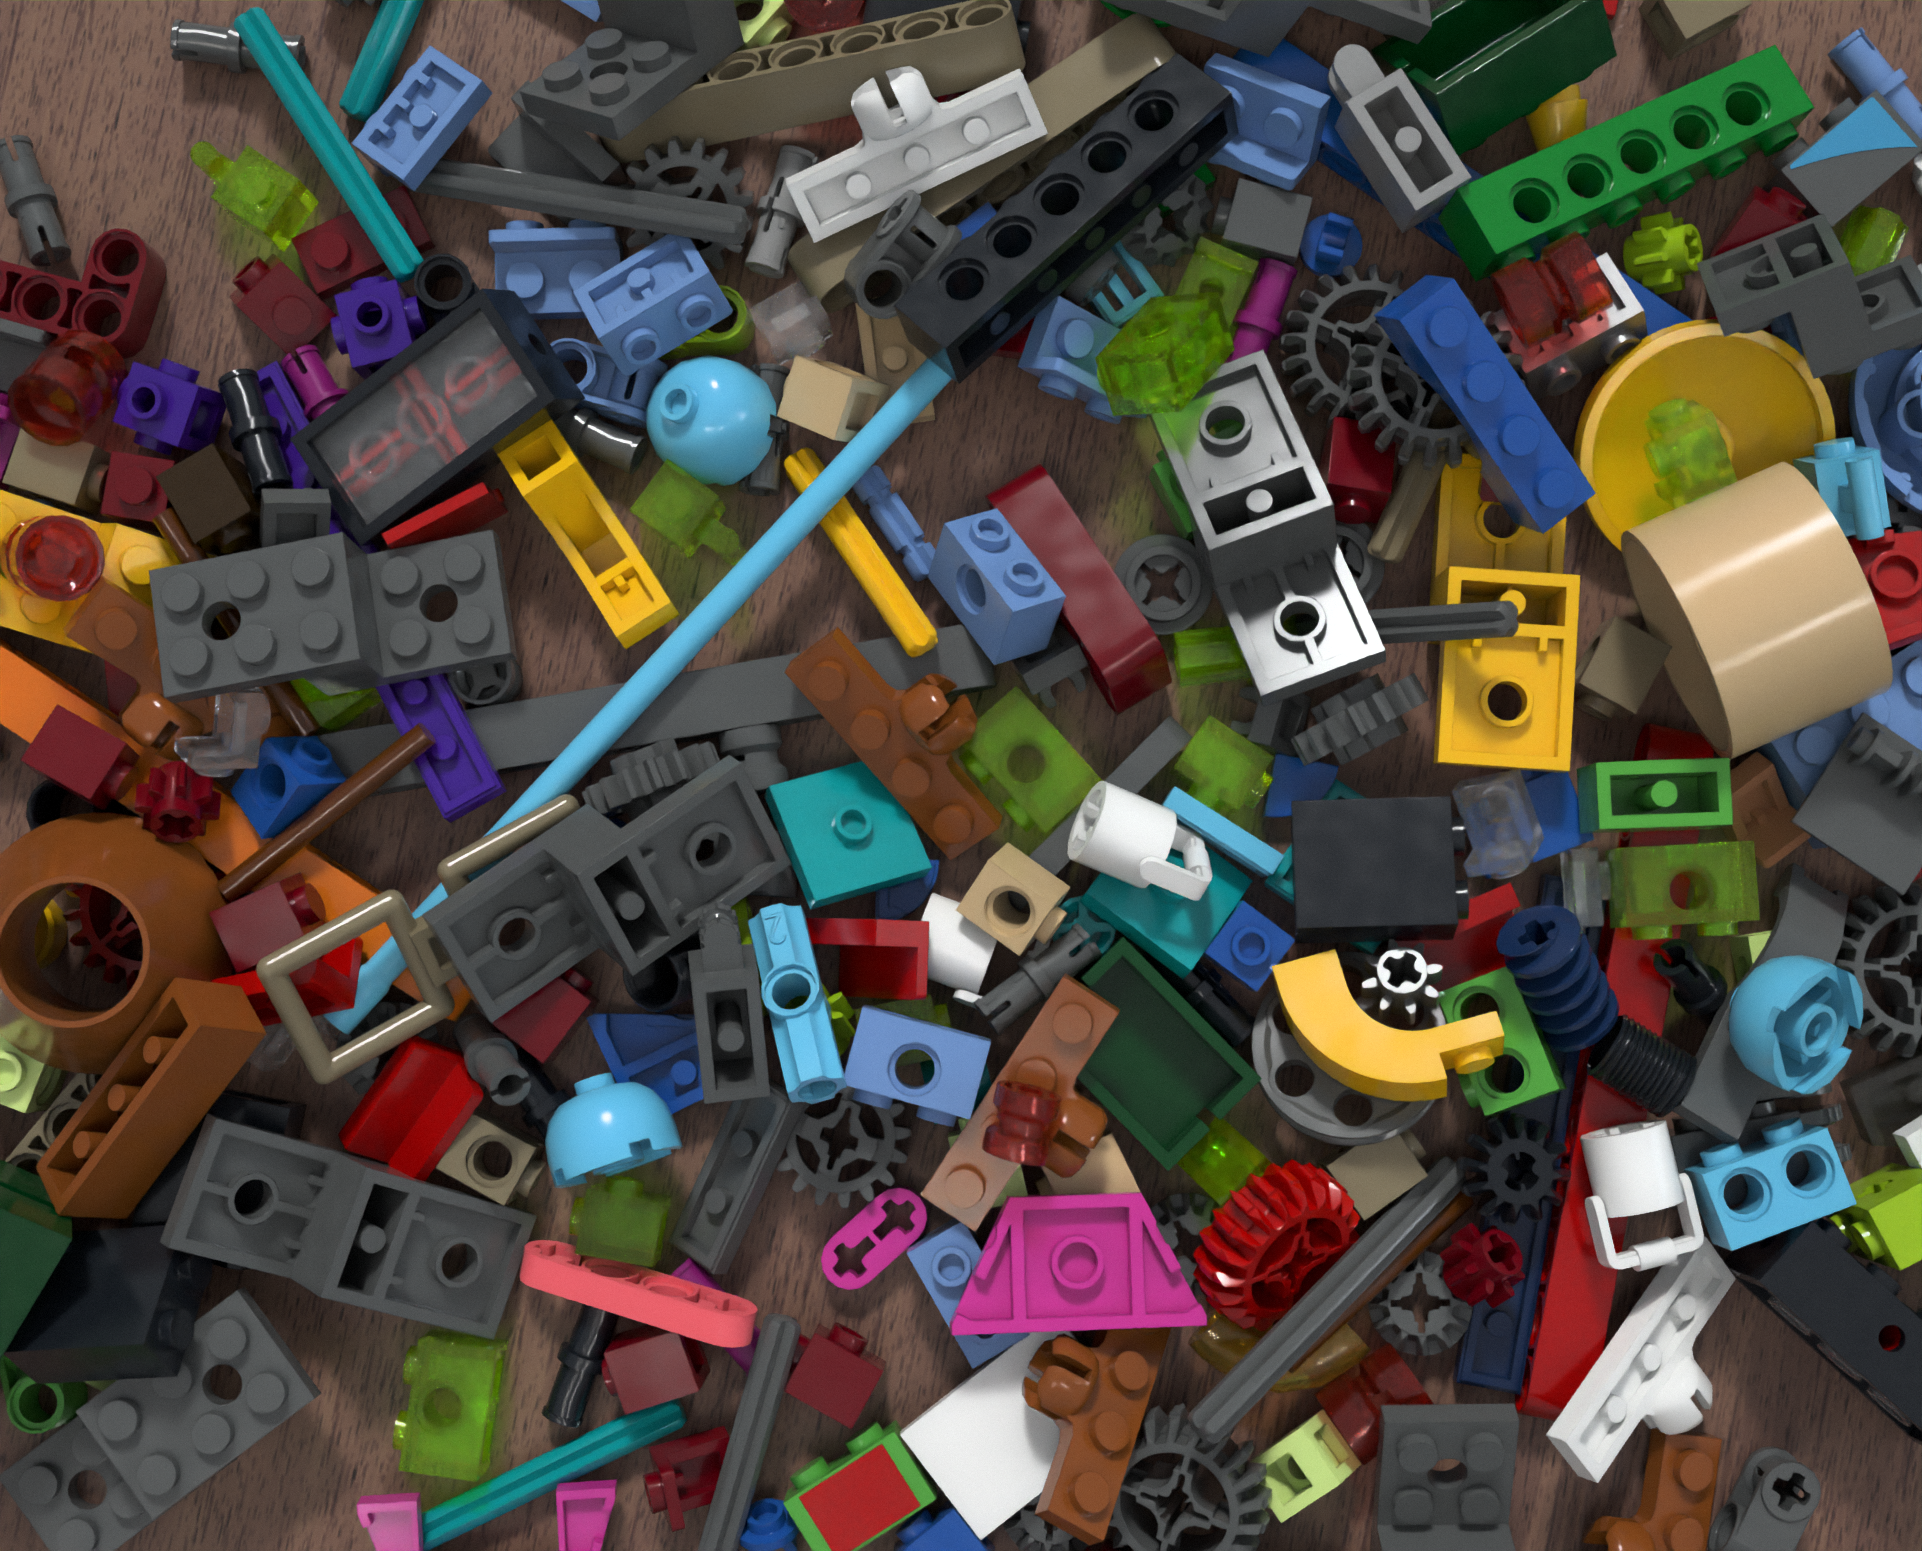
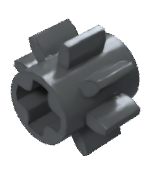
(1409, 996)

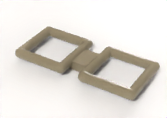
(415, 941)

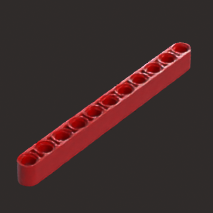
(1574, 1286)

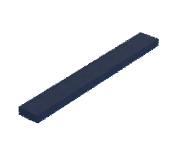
(1498, 1338)

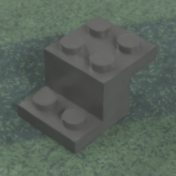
(1810, 279)

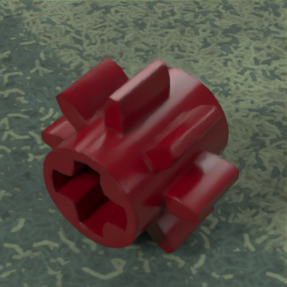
(177, 802)
(1482, 1265)

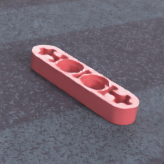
(639, 1294)

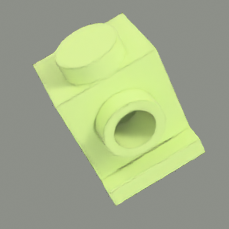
(1306, 1465)

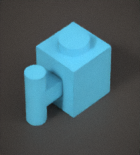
(1850, 485)

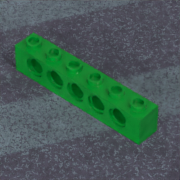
(1753, 92)

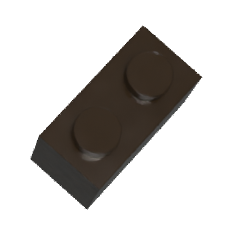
(214, 501)

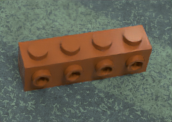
(150, 1099)

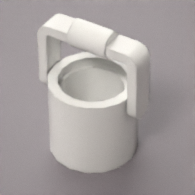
(1132, 840)
(960, 950)
(1637, 1174)

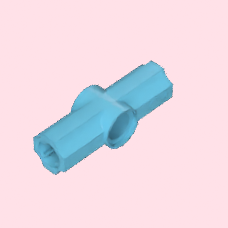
(801, 1034)

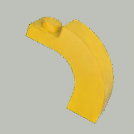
(588, 533)
(1369, 1054)

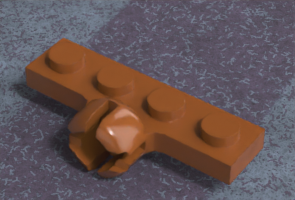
(124, 634)
(901, 738)
(1046, 1057)
(1098, 1406)
(1673, 1500)

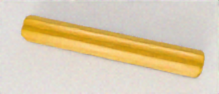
(867, 562)

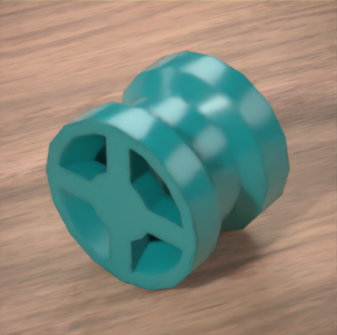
(1097, 928)

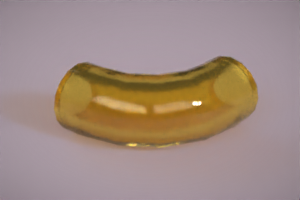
(1226, 1343)

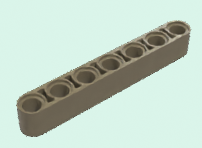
(817, 74)
(1069, 103)

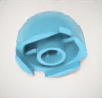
(711, 419)
(1793, 1021)
(608, 1130)

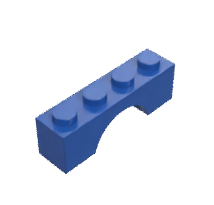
(1463, 363)

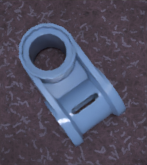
(606, 387)

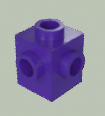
(376, 322)
(169, 407)

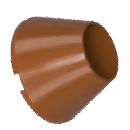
(163, 888)

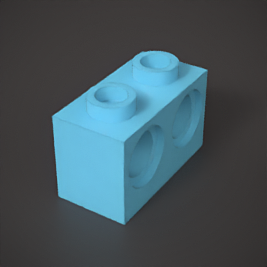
(1771, 1199)

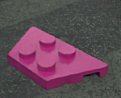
(1075, 1268)

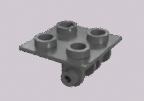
(1870, 804)

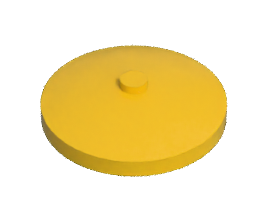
(1750, 381)

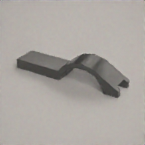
(1723, 1089)

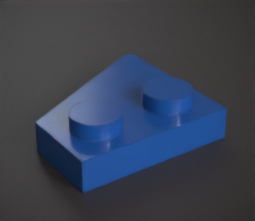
(653, 1052)

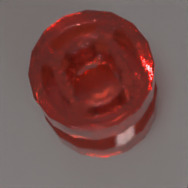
(1023, 1117)

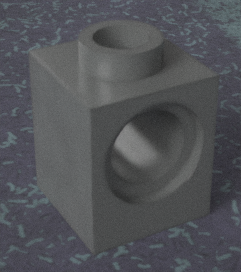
(1262, 221)

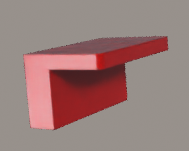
(1474, 945)
(877, 955)
(323, 984)
(413, 1108)

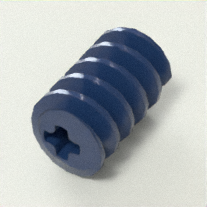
(1558, 977)

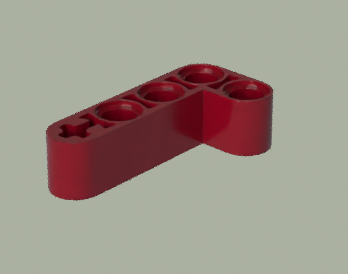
(94, 298)
(1097, 608)

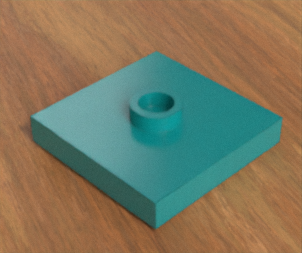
(845, 834)
(1164, 922)

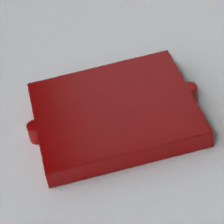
(450, 518)

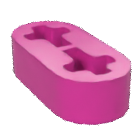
(885, 1248)

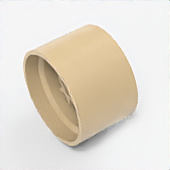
(1758, 609)

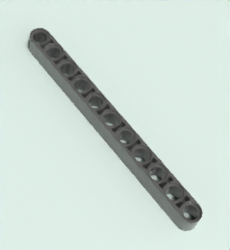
(689, 709)

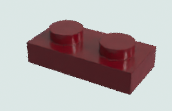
(342, 253)

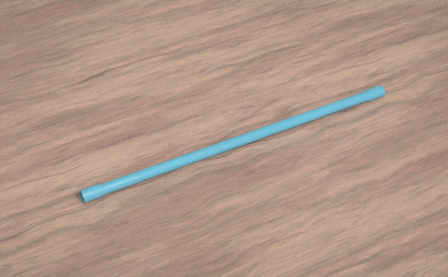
(680, 648)

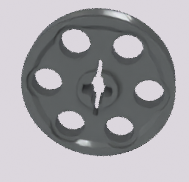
(1314, 1111)

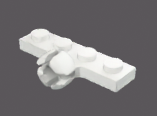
(912, 146)
(1646, 1367)

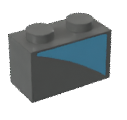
(1849, 161)

